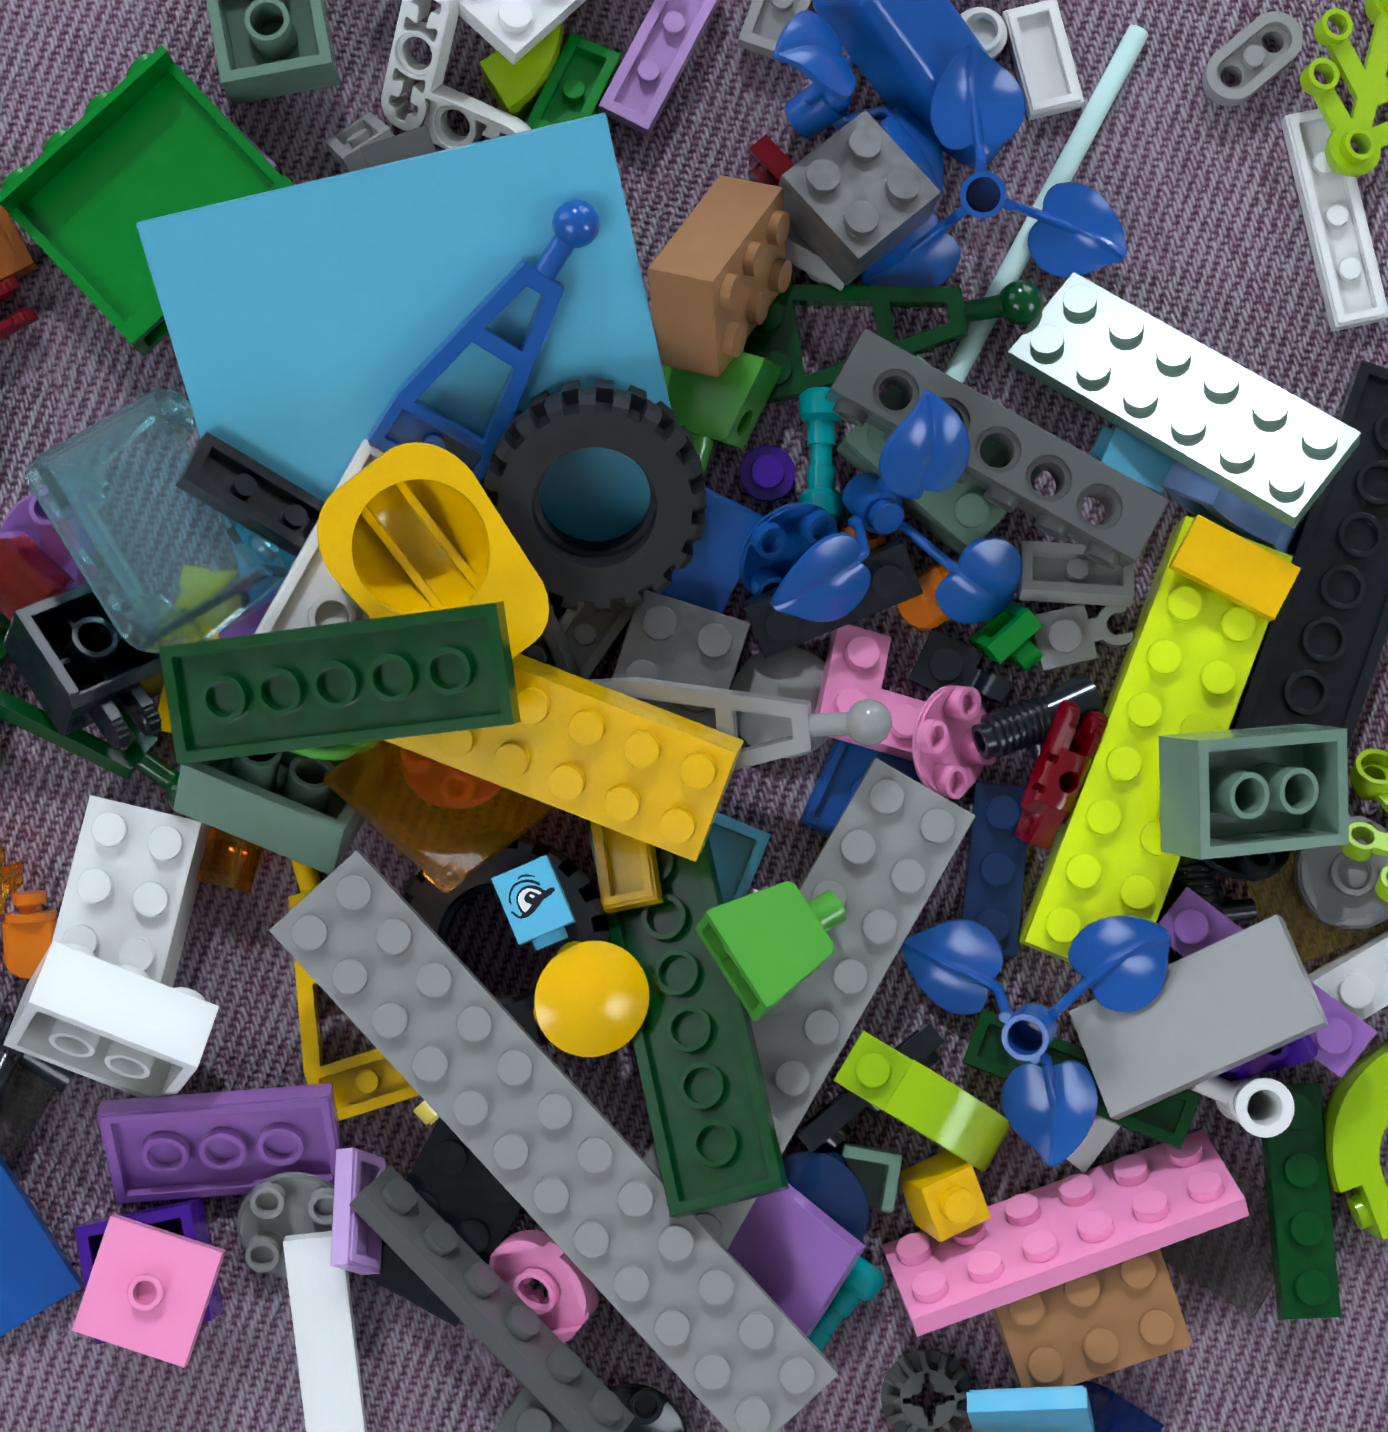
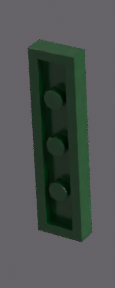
(1162, 1121)
(1301, 1213)

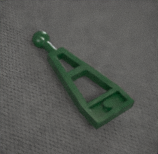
(779, 338)
(87, 746)

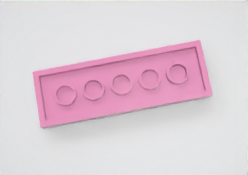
(1065, 1232)

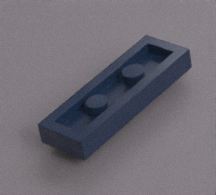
(995, 863)

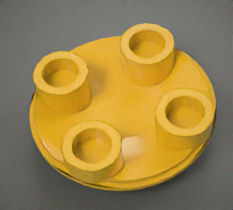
(591, 998)

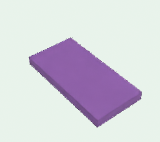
(217, 1141)

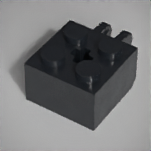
(84, 666)

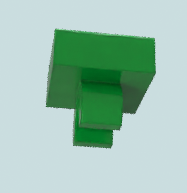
(1008, 637)

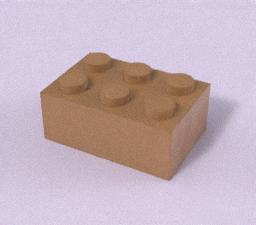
(719, 275)
(1093, 1324)

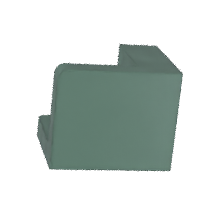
(877, 1171)

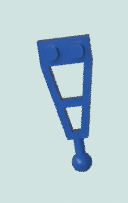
(411, 420)

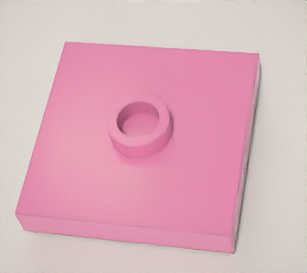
(148, 1290)

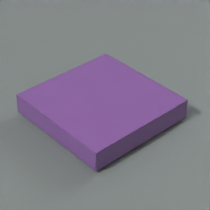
(795, 1254)

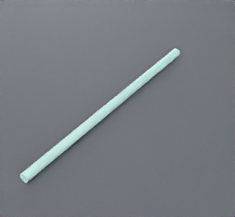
(1062, 172)

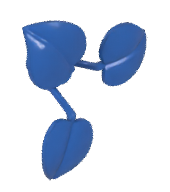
(817, 52)
(980, 105)
(921, 454)
(1045, 1103)

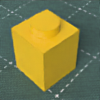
(943, 1195)

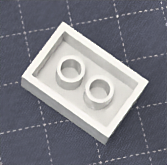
(133, 886)
(111, 1023)

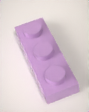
(656, 61)

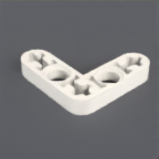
(430, 94)

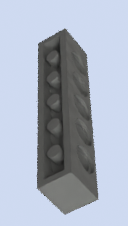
(1128, 505)

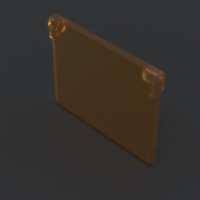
(434, 811)

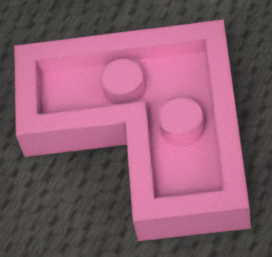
(855, 673)

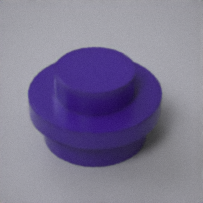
(767, 473)

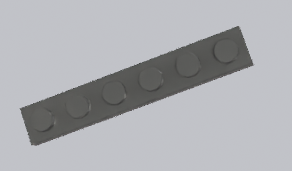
(489, 1306)

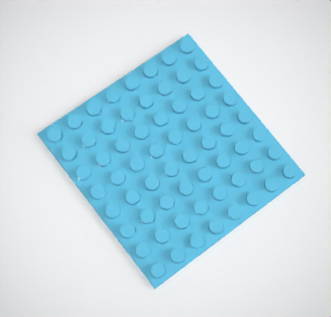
(330, 292)

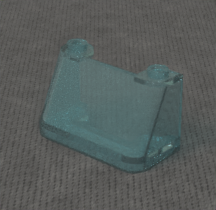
(147, 548)

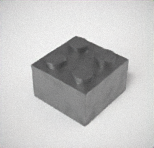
(856, 197)
(682, 646)

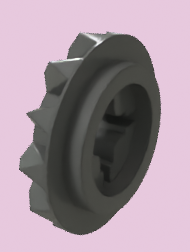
(906, 1379)

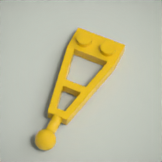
(359, 1081)

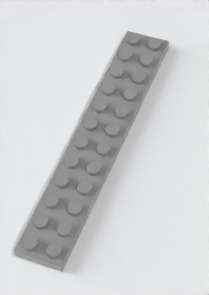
(552, 1149)

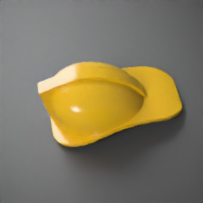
(427, 538)

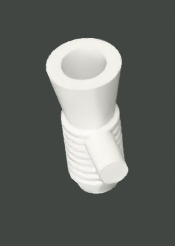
(1259, 1105)

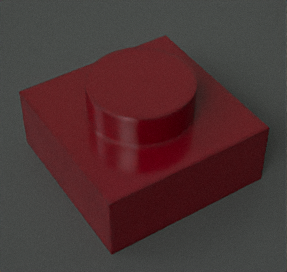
(767, 162)

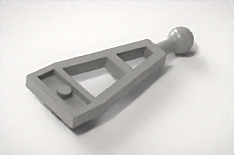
(865, 722)

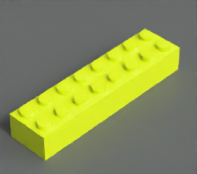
(1174, 679)

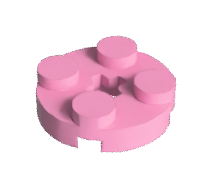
(536, 1256)

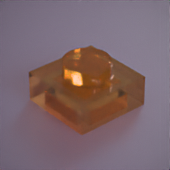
(229, 861)

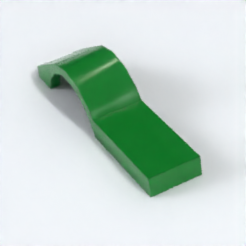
(575, 83)

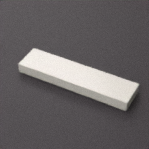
(1334, 227)
(324, 1336)

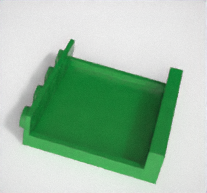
(132, 158)

